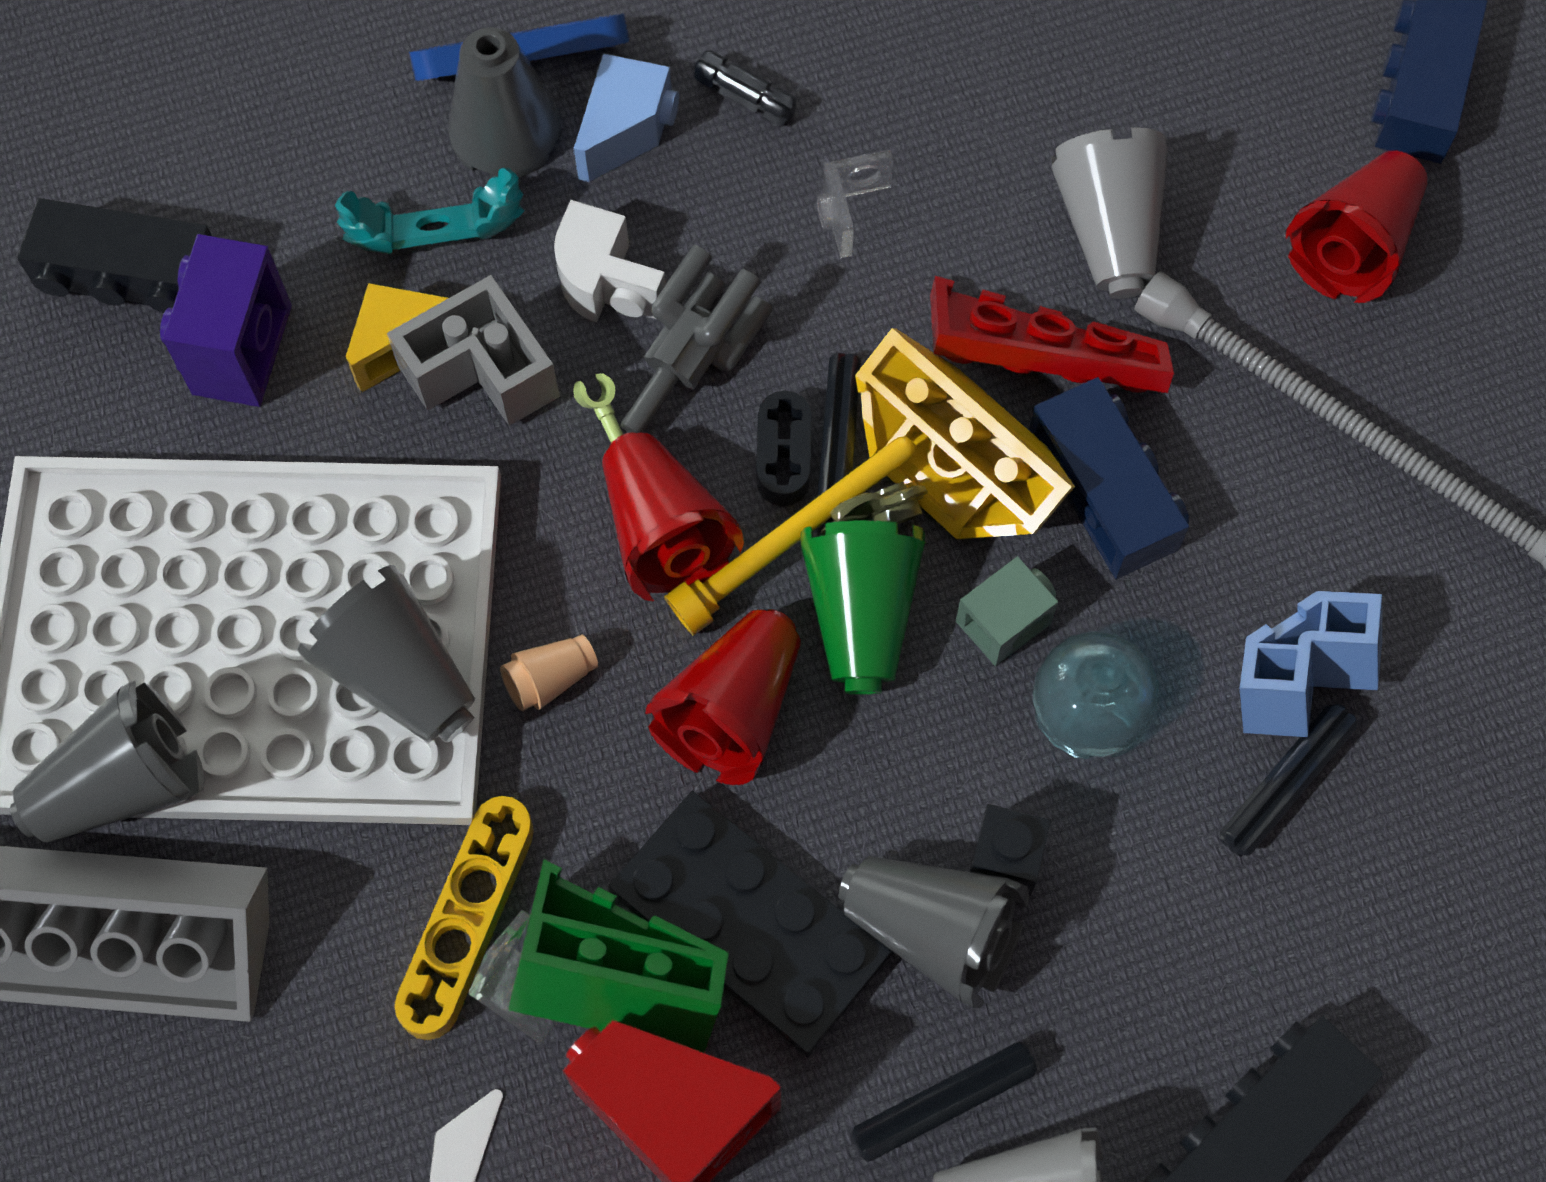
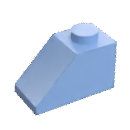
(623, 115)

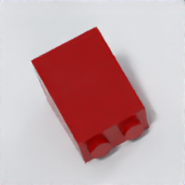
(670, 1102)

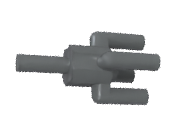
(694, 335)

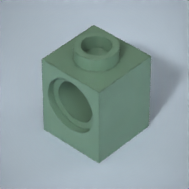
(1007, 610)

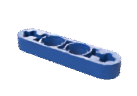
(535, 44)

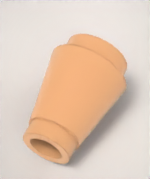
(546, 671)

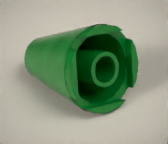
(863, 597)

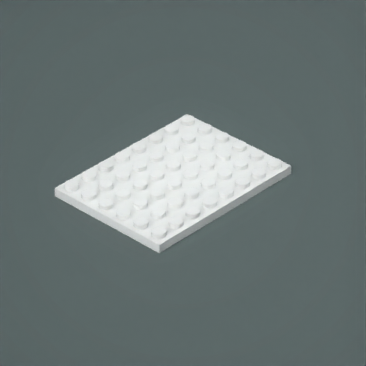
(207, 590)

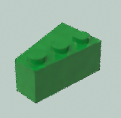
(603, 964)

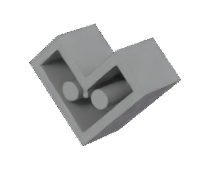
(474, 341)

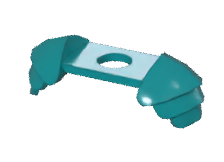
(378, 230)

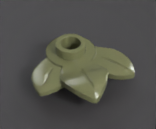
(888, 504)

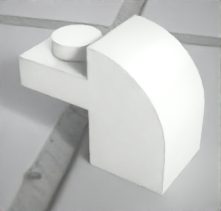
(593, 267)

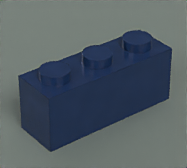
(1428, 76)
(1113, 477)

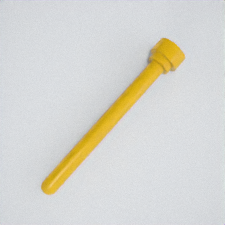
(698, 601)

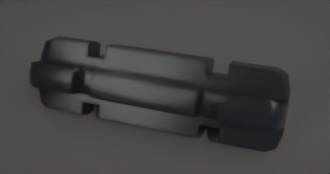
(745, 88)

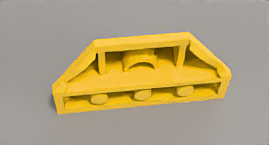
(970, 453)

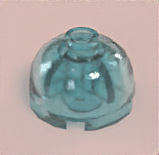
(1095, 695)

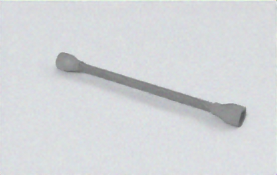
(1173, 307)

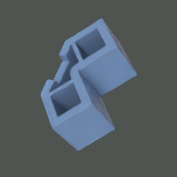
(1324, 644)

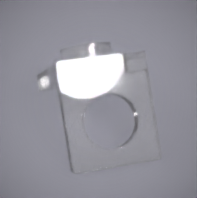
(836, 186)
(497, 977)

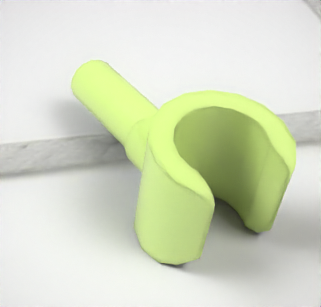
(602, 406)

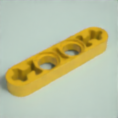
(456, 913)

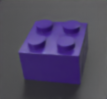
(226, 319)

